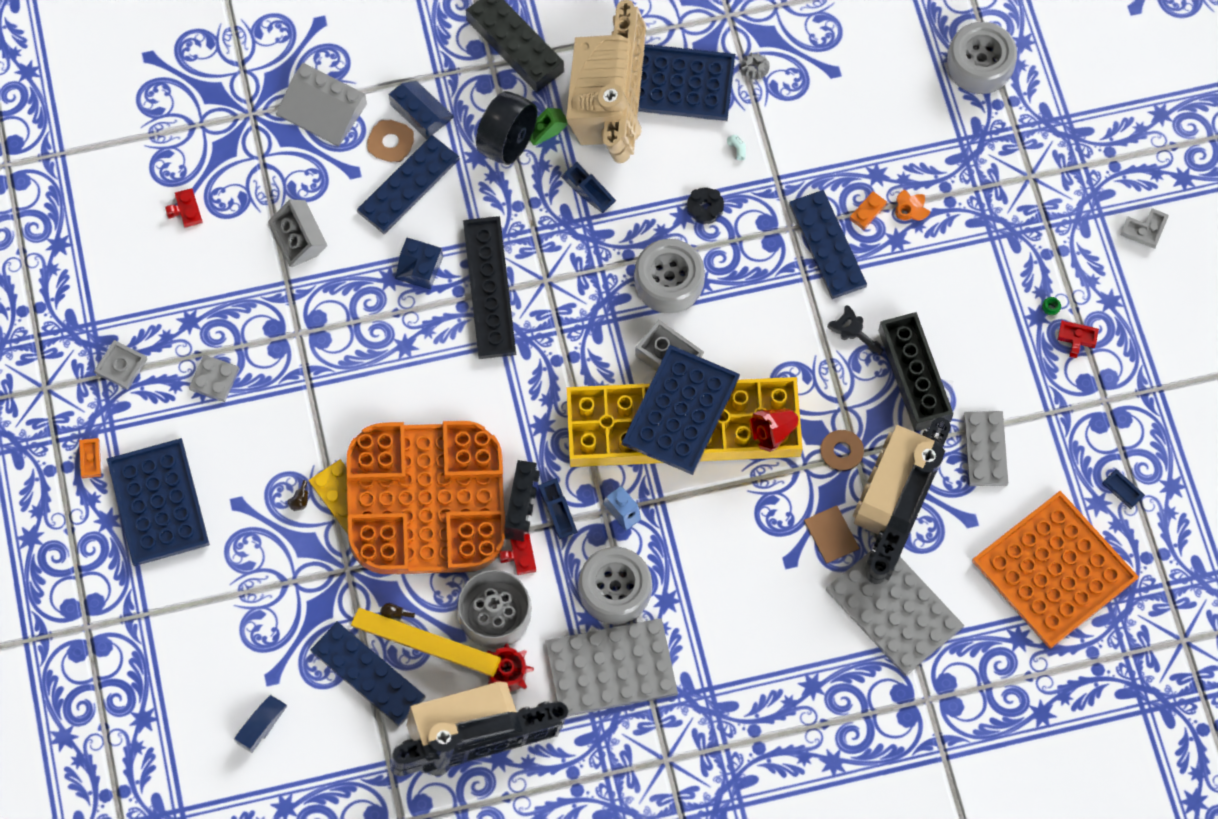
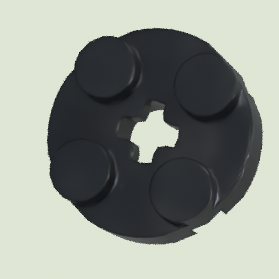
(703, 195)

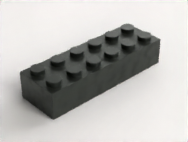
(515, 42)
(915, 370)

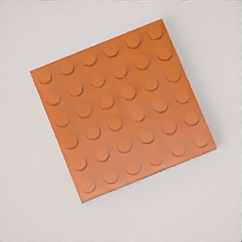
(1055, 569)

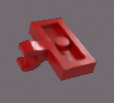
(186, 207)
(1077, 335)
(521, 554)

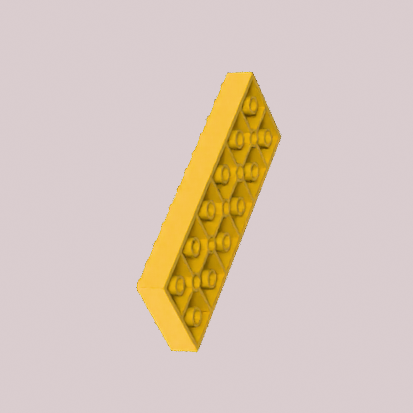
(604, 413)

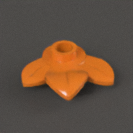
(912, 205)

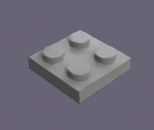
(120, 365)
(214, 378)

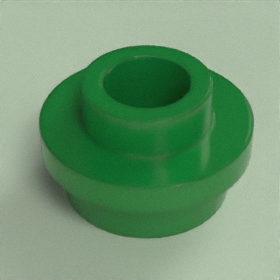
(1051, 301)

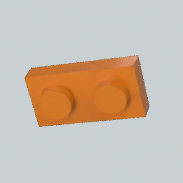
(868, 210)
(90, 458)

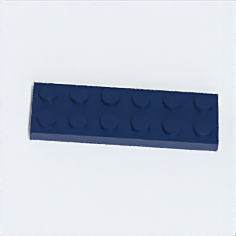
(408, 184)
(827, 244)
(367, 673)

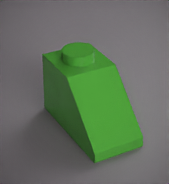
(548, 125)

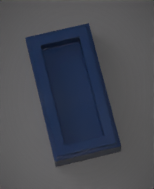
(1123, 489)

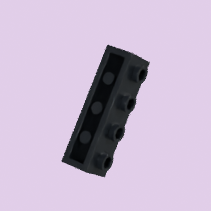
(520, 500)

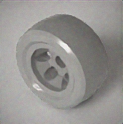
(980, 73)
(666, 295)
(490, 588)
(614, 610)

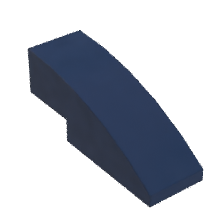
(588, 187)
(557, 508)
(260, 723)

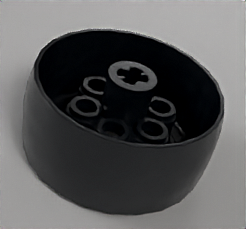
(506, 127)

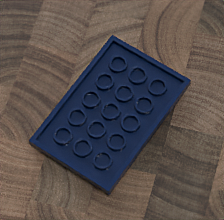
(686, 82)
(681, 409)
(158, 502)

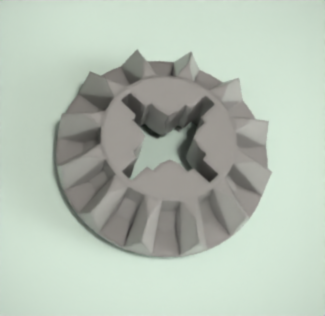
(750, 71)

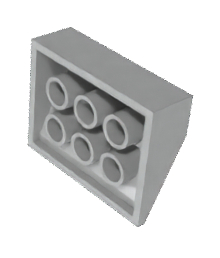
(321, 104)

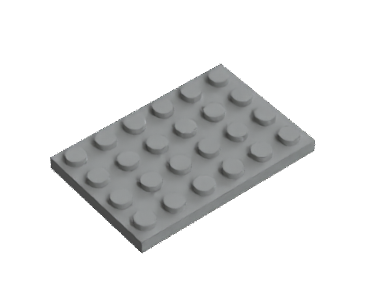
(898, 614)
(612, 667)

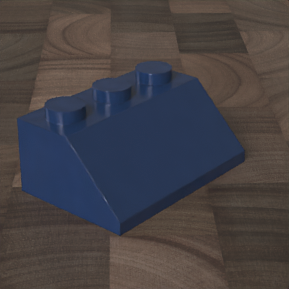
(419, 108)

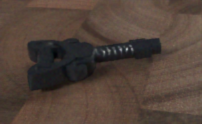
(854, 330)

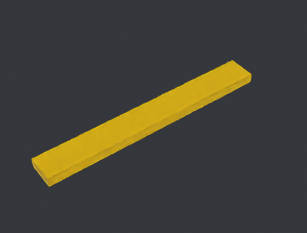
(426, 642)

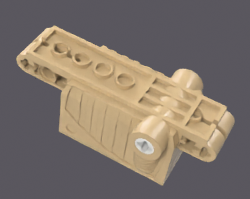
(608, 84)

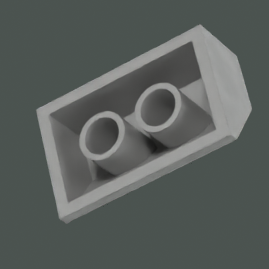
(297, 232)
(656, 342)

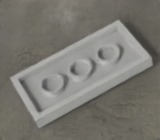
(986, 448)

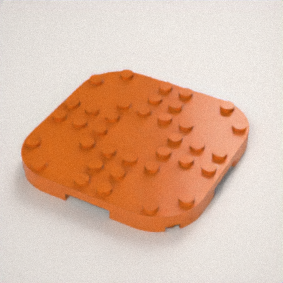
(425, 498)

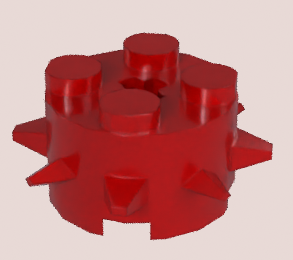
(517, 668)

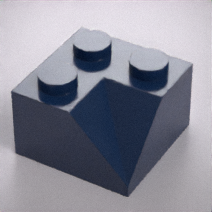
(419, 263)

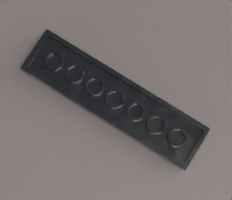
(489, 287)

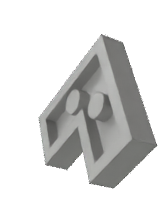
(1148, 232)

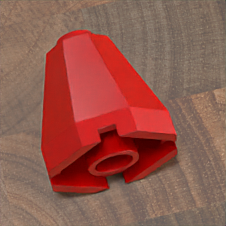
(772, 427)

